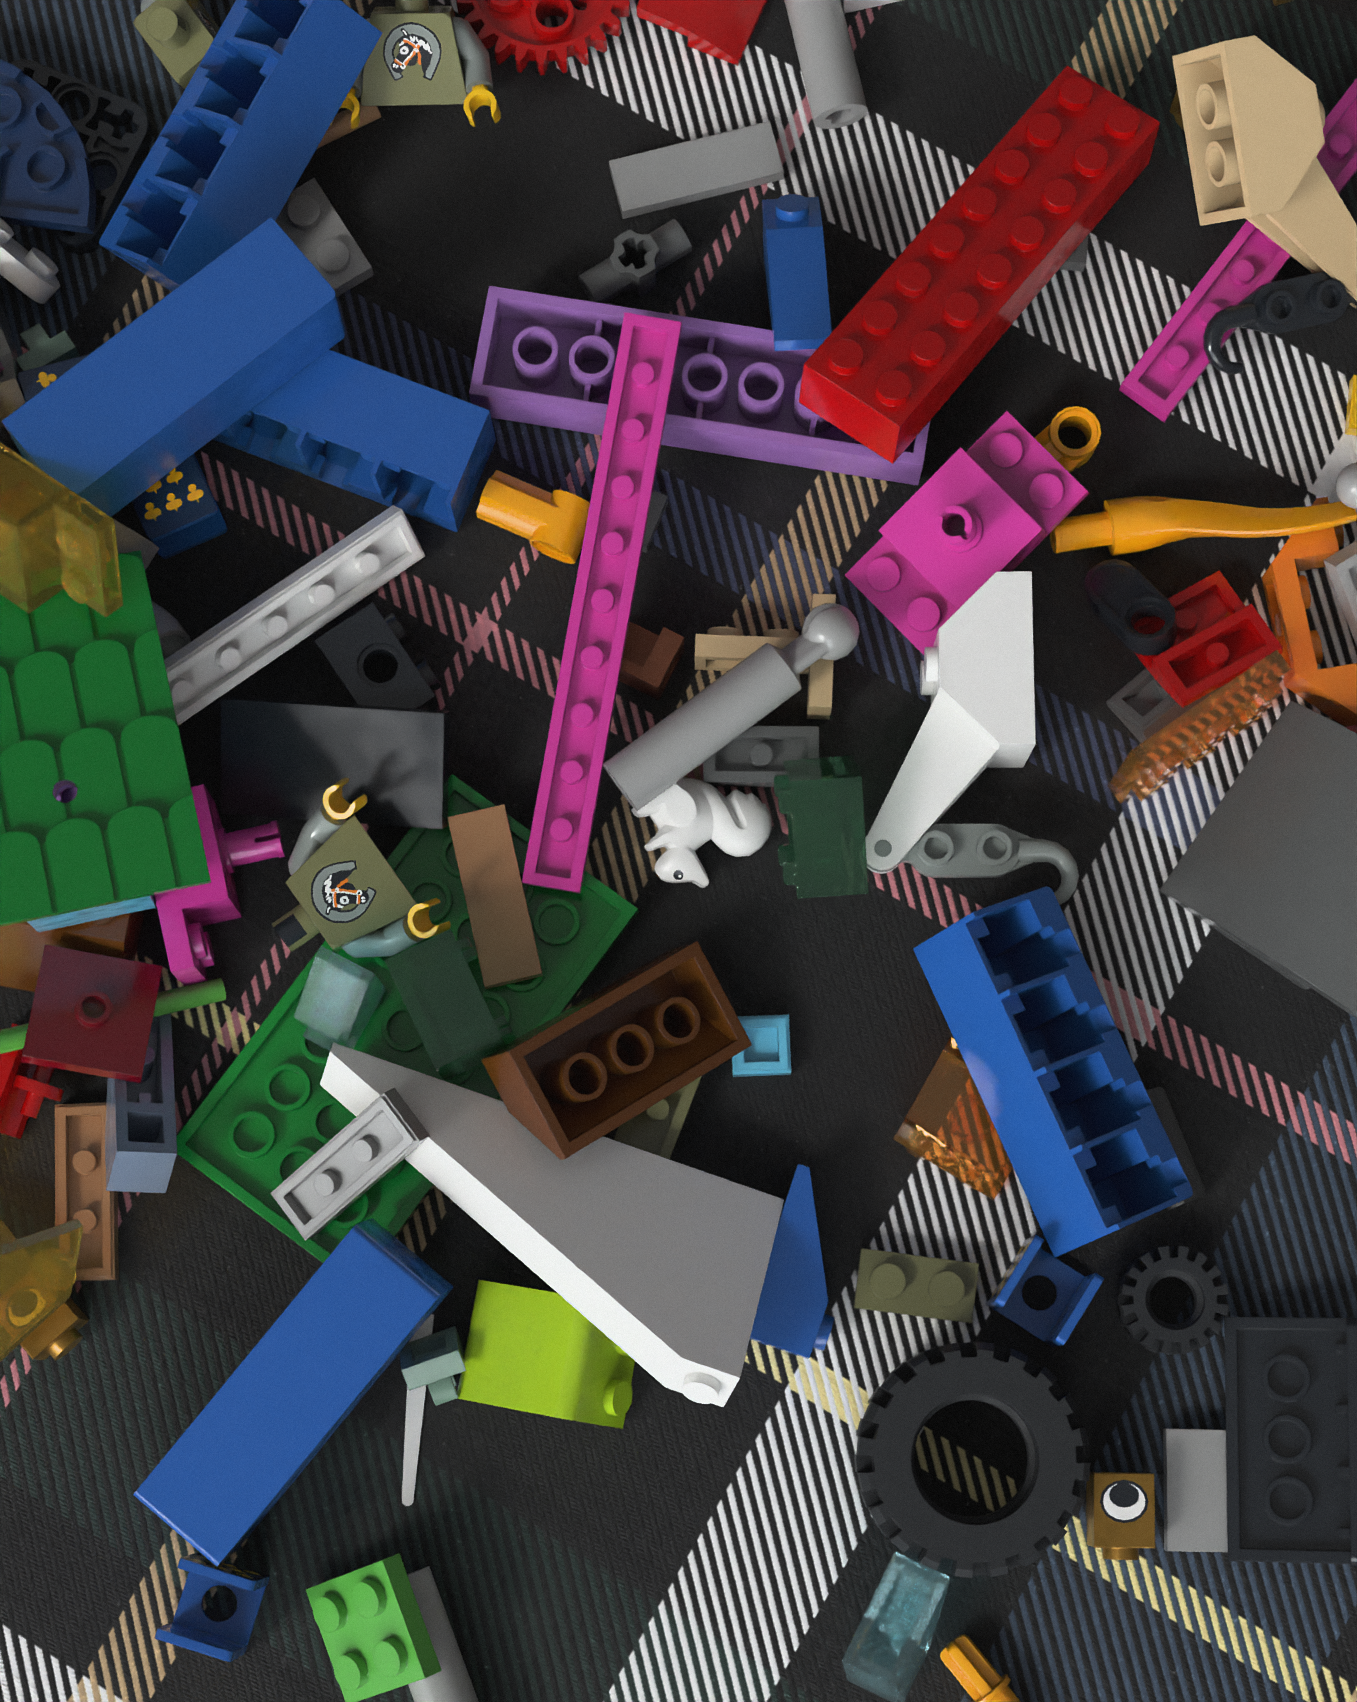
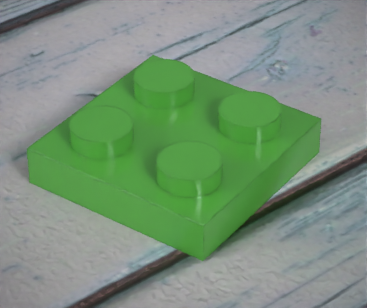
(373, 1629)

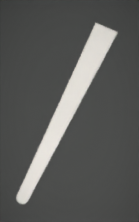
(413, 1425)

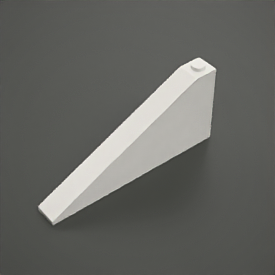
(625, 1236)

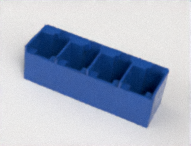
(239, 134)
(181, 371)
(372, 437)
(1052, 1070)
(293, 1391)

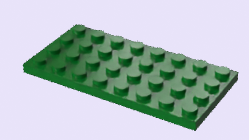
(270, 1103)

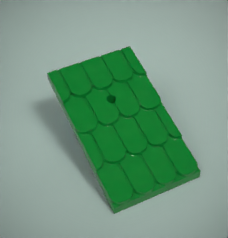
(93, 713)

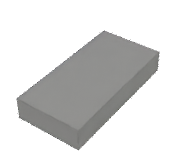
(1195, 1490)

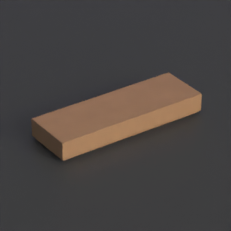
(495, 896)
(82, 1188)

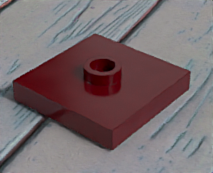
(92, 1014)

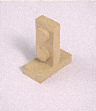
(726, 647)

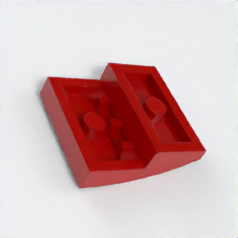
(711, 26)
(1213, 643)

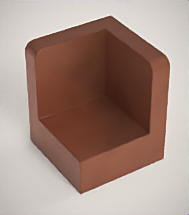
(650, 659)

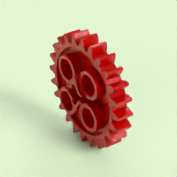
(518, 32)

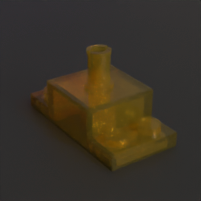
(53, 541)

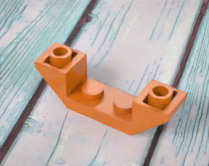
(1287, 597)

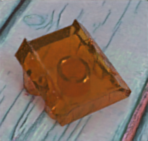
(954, 1127)

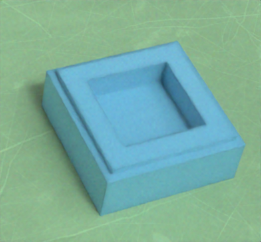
(769, 1047)

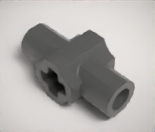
(656, 248)

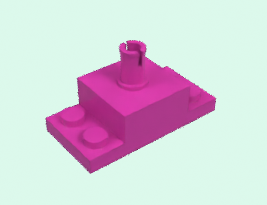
(963, 527)
(188, 909)

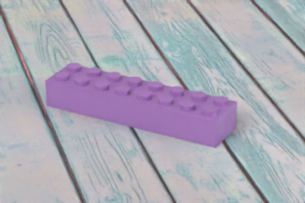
(729, 394)

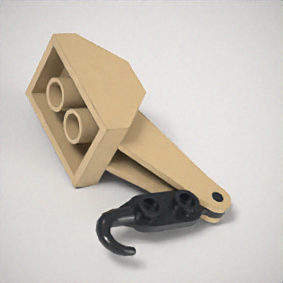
(1253, 157)

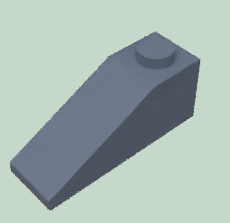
(143, 1120)

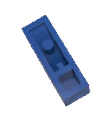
(796, 272)
(794, 1285)

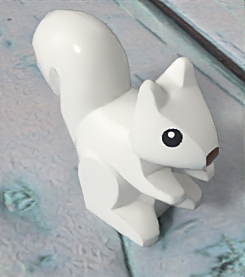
(691, 816)

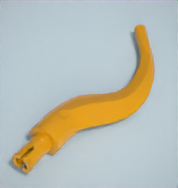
(1152, 521)

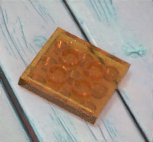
(1200, 729)

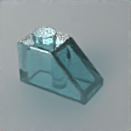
(337, 1000)
(896, 1629)

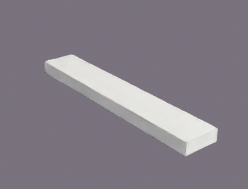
(290, 611)

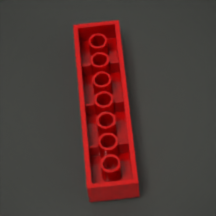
(977, 264)

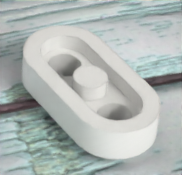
(27, 270)

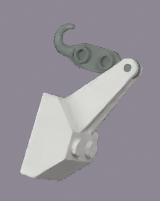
(977, 719)

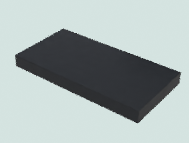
(289, 752)

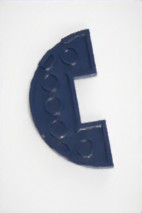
(42, 159)

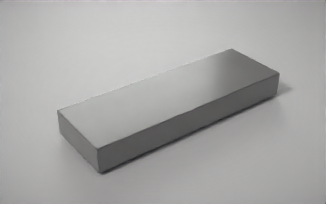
(696, 169)
(350, 1164)

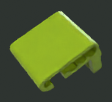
(543, 1358)

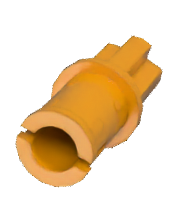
(976, 1672)

